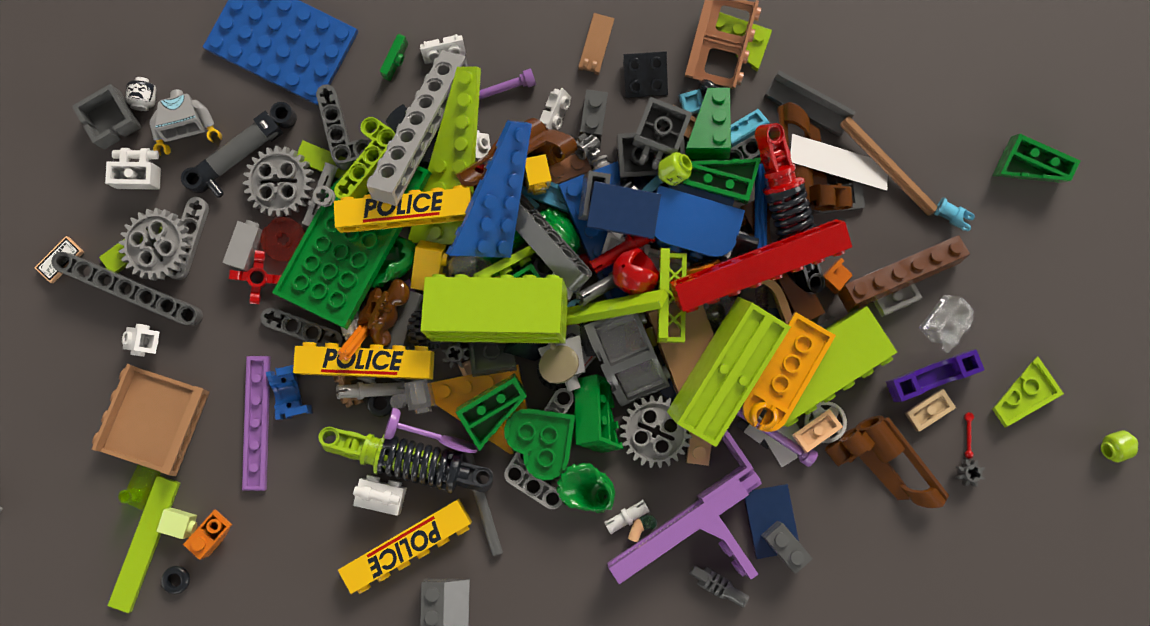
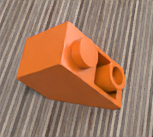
(208, 535)

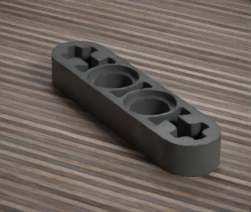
(303, 327)

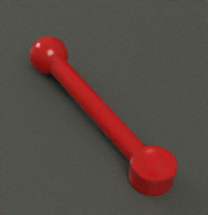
(969, 417)

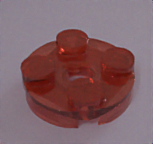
(274, 231)

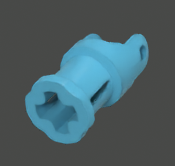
(954, 214)

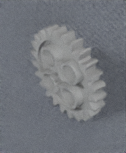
(279, 161)
(171, 234)
(647, 450)

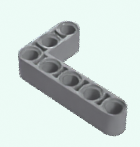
(518, 462)

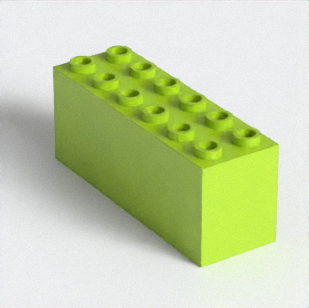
(495, 309)
(853, 354)
(727, 371)

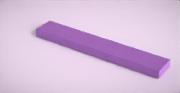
(256, 423)

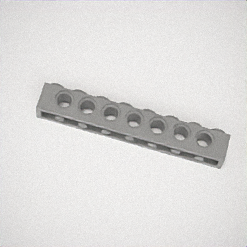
(415, 131)

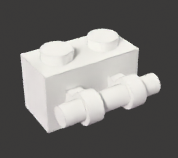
(133, 174)
(379, 495)

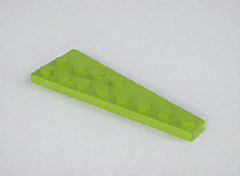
(453, 149)

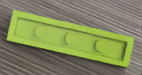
(663, 313)

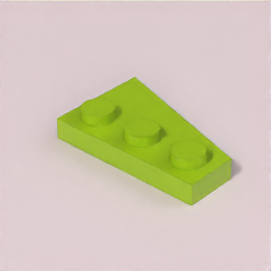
(738, 27)
(1028, 393)

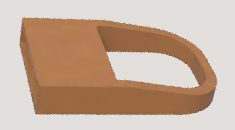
(682, 357)

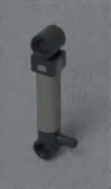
(264, 129)

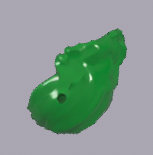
(563, 227)
(397, 262)
(586, 488)

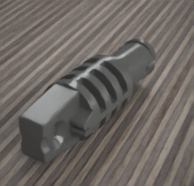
(719, 585)

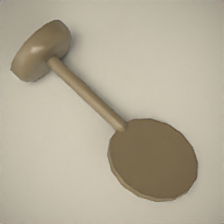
(558, 364)

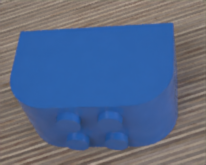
(695, 225)

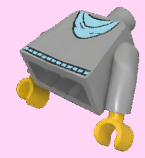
(179, 118)

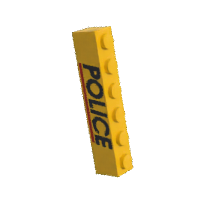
(412, 210)
(364, 362)
(405, 546)

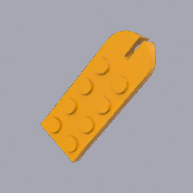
(787, 374)

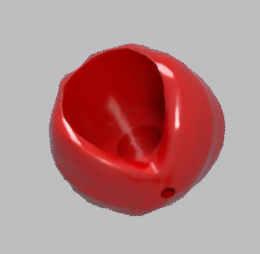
(635, 272)

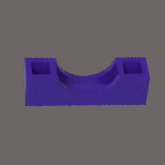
(934, 375)

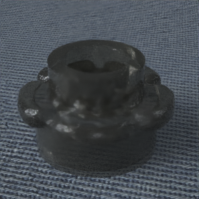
(715, 313)

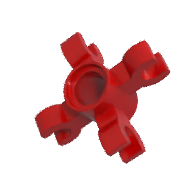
(259, 259)

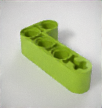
(365, 162)

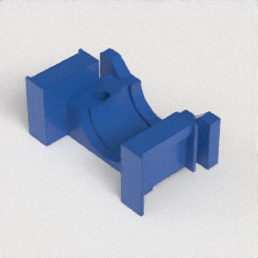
(286, 393)

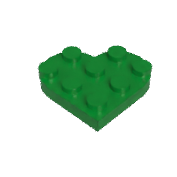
(542, 439)

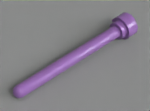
(525, 79)
(805, 458)

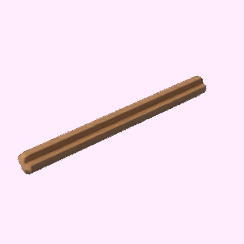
(888, 166)

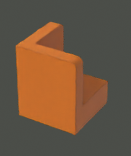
(836, 276)

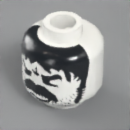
(140, 94)

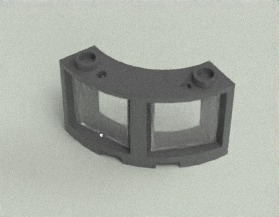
(627, 357)

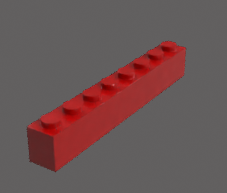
(760, 265)

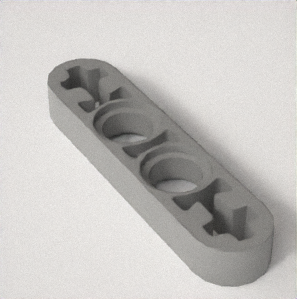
(202, 215)

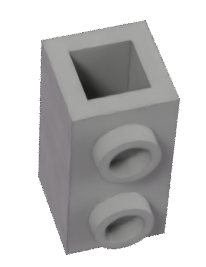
(242, 245)

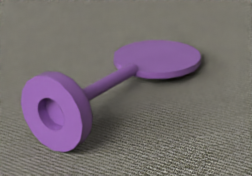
(449, 441)

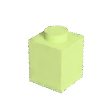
(177, 523)

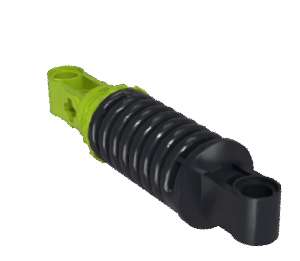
(407, 461)

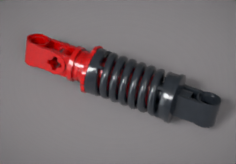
(787, 197)

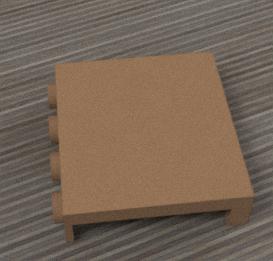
(150, 420)

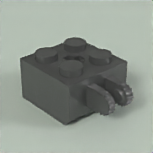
(661, 143)

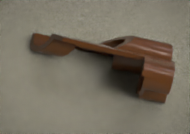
(542, 141)
(820, 195)
(877, 443)

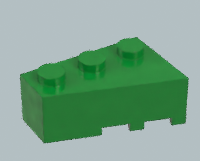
(712, 128)
(1035, 161)
(725, 177)
(490, 409)
(594, 415)

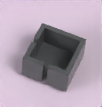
(108, 114)

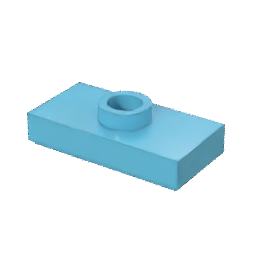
(746, 127)

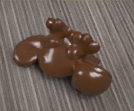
(382, 311)

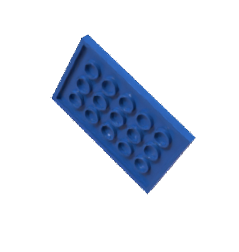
(282, 43)

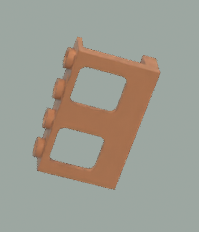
(709, 37)

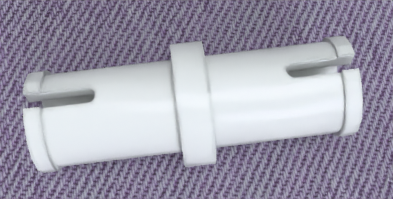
(627, 516)

